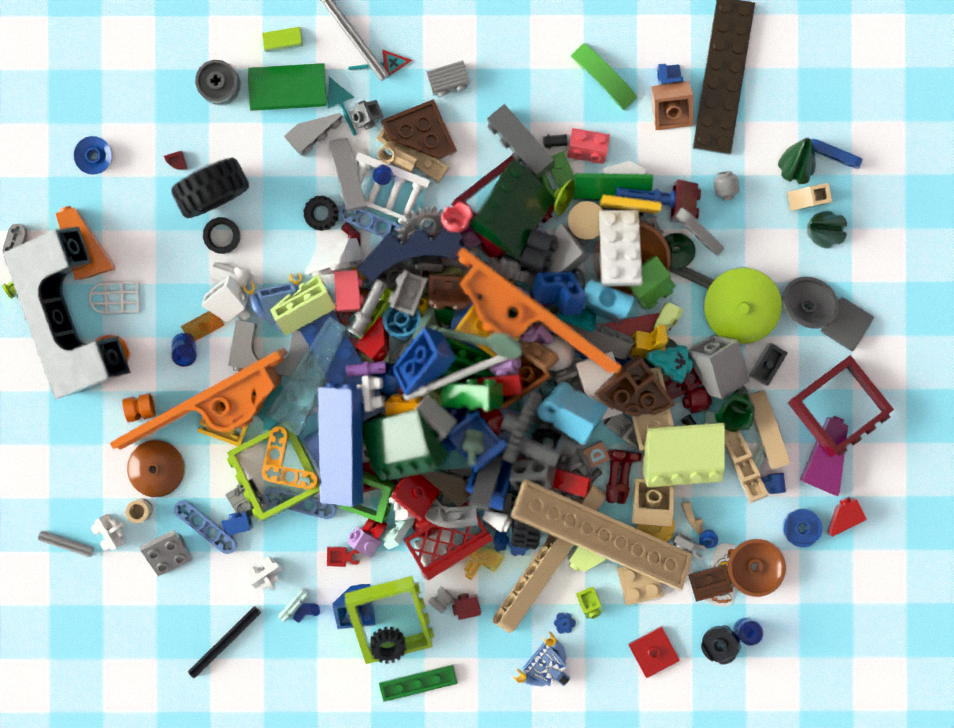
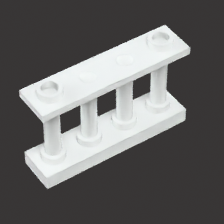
(401, 176)

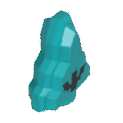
(672, 361)

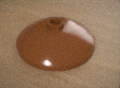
(168, 465)
(768, 574)

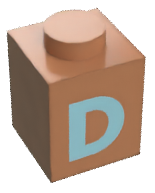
(596, 454)

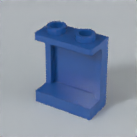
(492, 443)

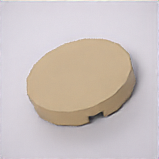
(584, 220)

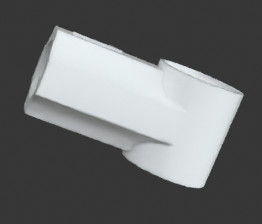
(220, 272)

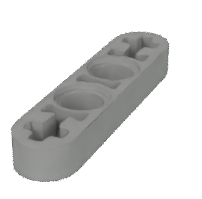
(699, 231)

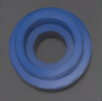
(708, 534)

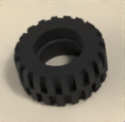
(209, 187)

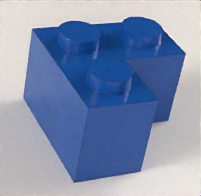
(559, 289)

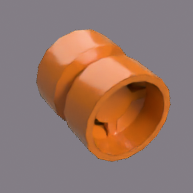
(139, 407)

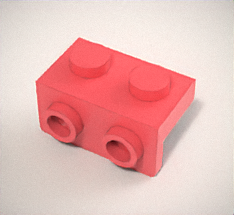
(588, 146)

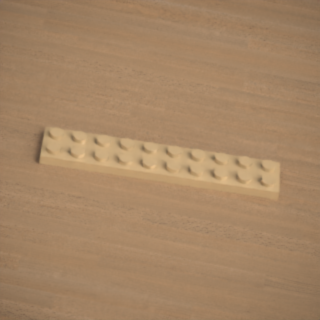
(601, 535)

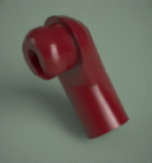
(351, 232)

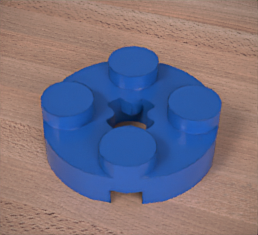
(809, 536)

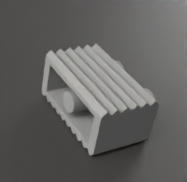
(448, 78)

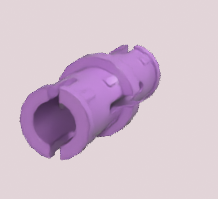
(365, 369)

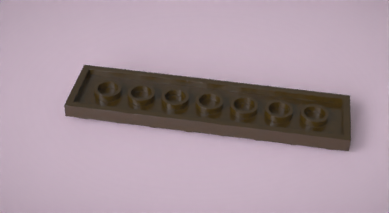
(723, 76)

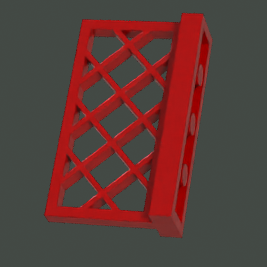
(451, 556)

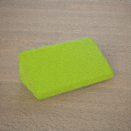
(282, 39)

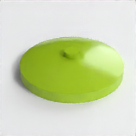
(743, 305)

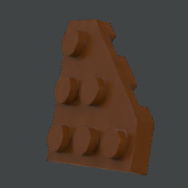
(420, 130)

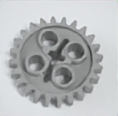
(419, 219)

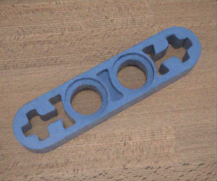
(373, 226)
(299, 507)
(203, 529)

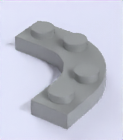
(451, 516)

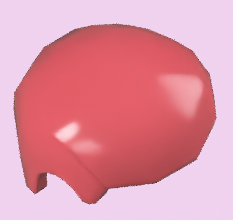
(457, 217)

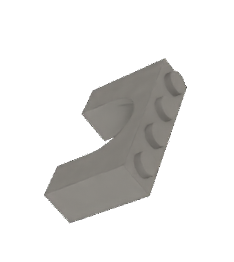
(243, 353)

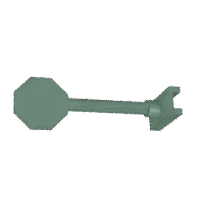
(500, 343)

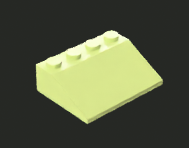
(684, 455)

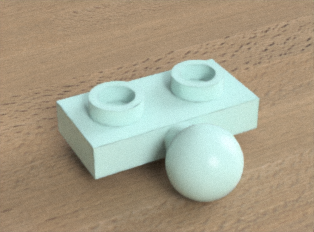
(394, 536)

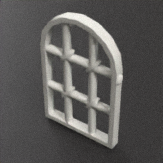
(121, 303)

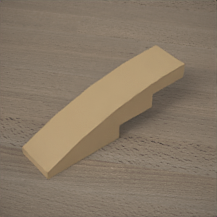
(769, 431)
(744, 466)

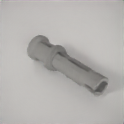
(363, 316)

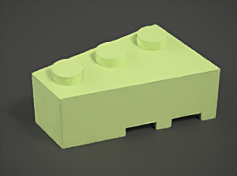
(303, 306)

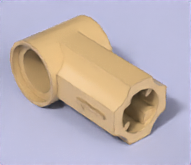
(399, 157)

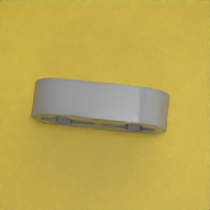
(10, 237)

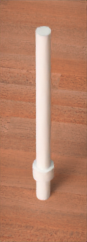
(455, 376)

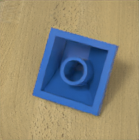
(341, 613)

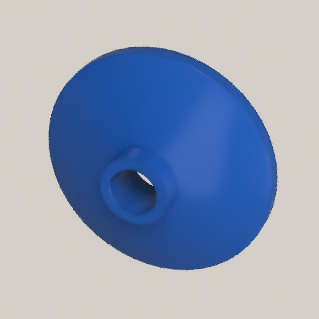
(86, 148)

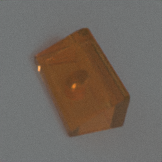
(203, 325)

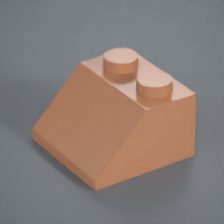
(672, 105)

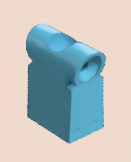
(607, 301)
(572, 412)

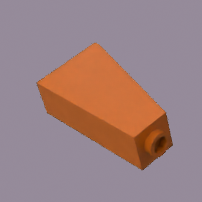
(101, 263)

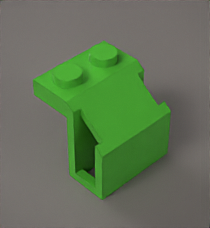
(655, 283)

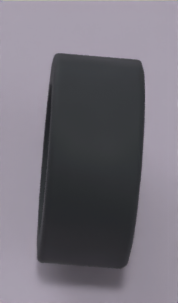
(207, 233)

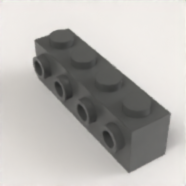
(520, 141)

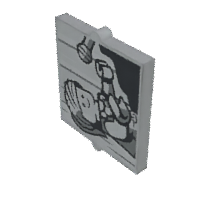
(239, 502)

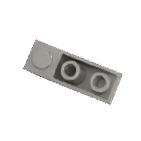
(309, 132)

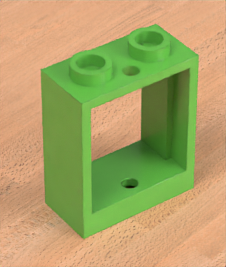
(384, 506)

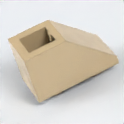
(809, 197)

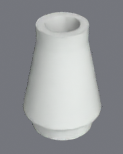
(498, 520)

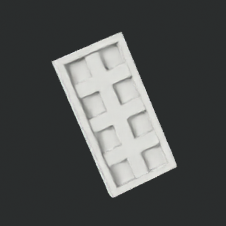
(620, 248)

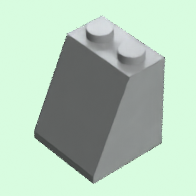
(719, 365)

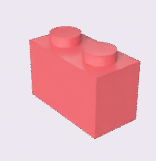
(347, 291)

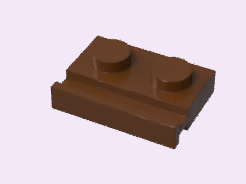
(710, 582)

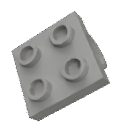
(166, 552)

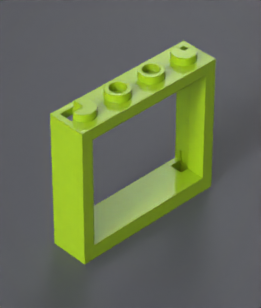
(249, 492)
(384, 590)

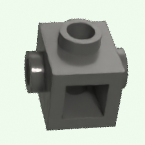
(366, 114)

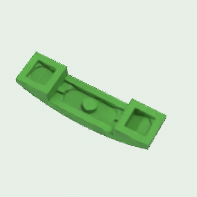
(604, 76)

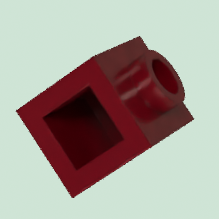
(466, 606)

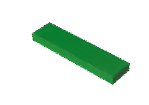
(418, 683)

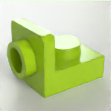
(589, 603)

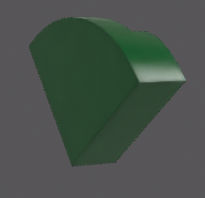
(445, 315)

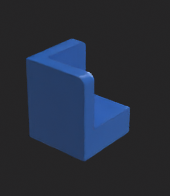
(668, 74)

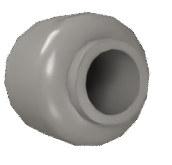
(726, 185)

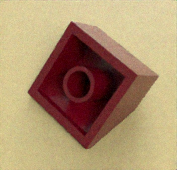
(686, 197)

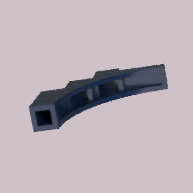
(390, 251)

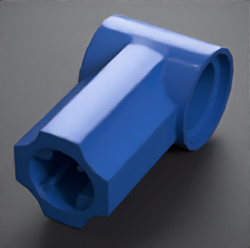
(774, 483)

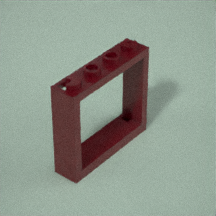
(480, 185)
(815, 427)

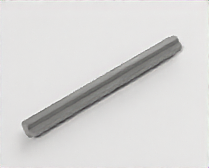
(356, 39)

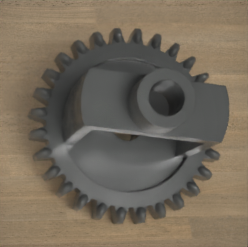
(519, 443)

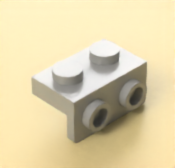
(408, 292)

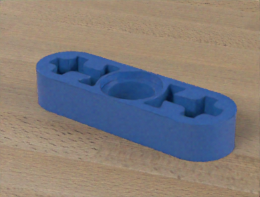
(837, 154)

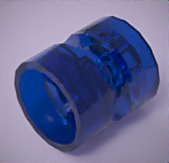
(183, 349)
(748, 631)

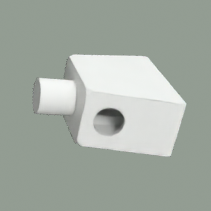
(227, 300)

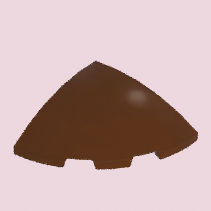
(635, 390)

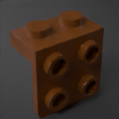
(446, 291)

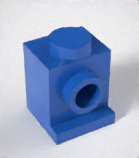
(237, 523)

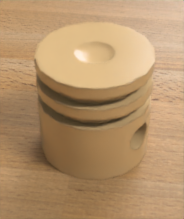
(139, 510)

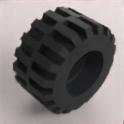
(525, 535)

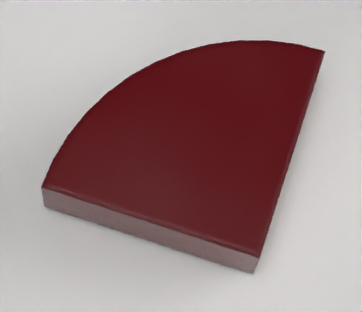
(176, 160)

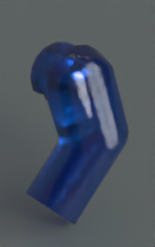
(306, 609)

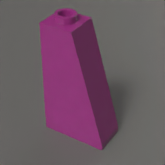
(821, 469)

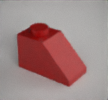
(375, 342)
(845, 516)

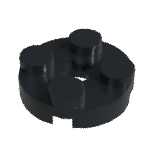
(717, 654)

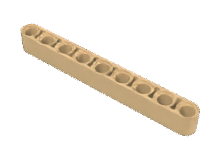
(540, 571)

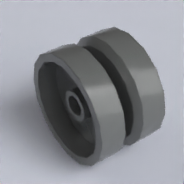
(212, 72)

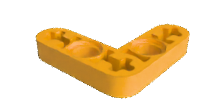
(278, 464)

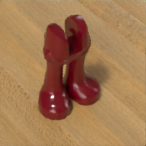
(616, 490)

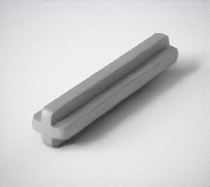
(65, 543)

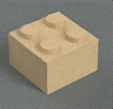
(652, 504)

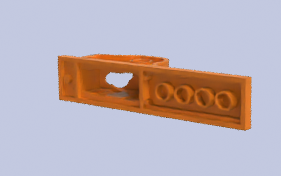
(500, 296)
(234, 392)

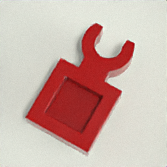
(338, 556)

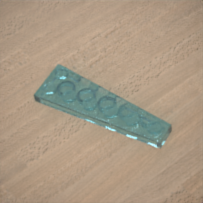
(301, 390)

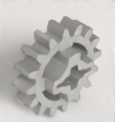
(509, 269)

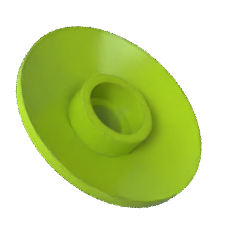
(563, 197)

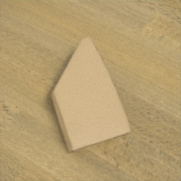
(695, 523)

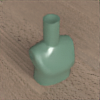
(473, 444)

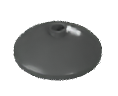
(813, 295)

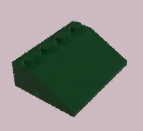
(512, 209)
(402, 445)

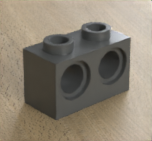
(533, 471)

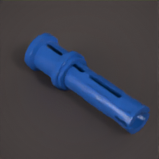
(664, 198)

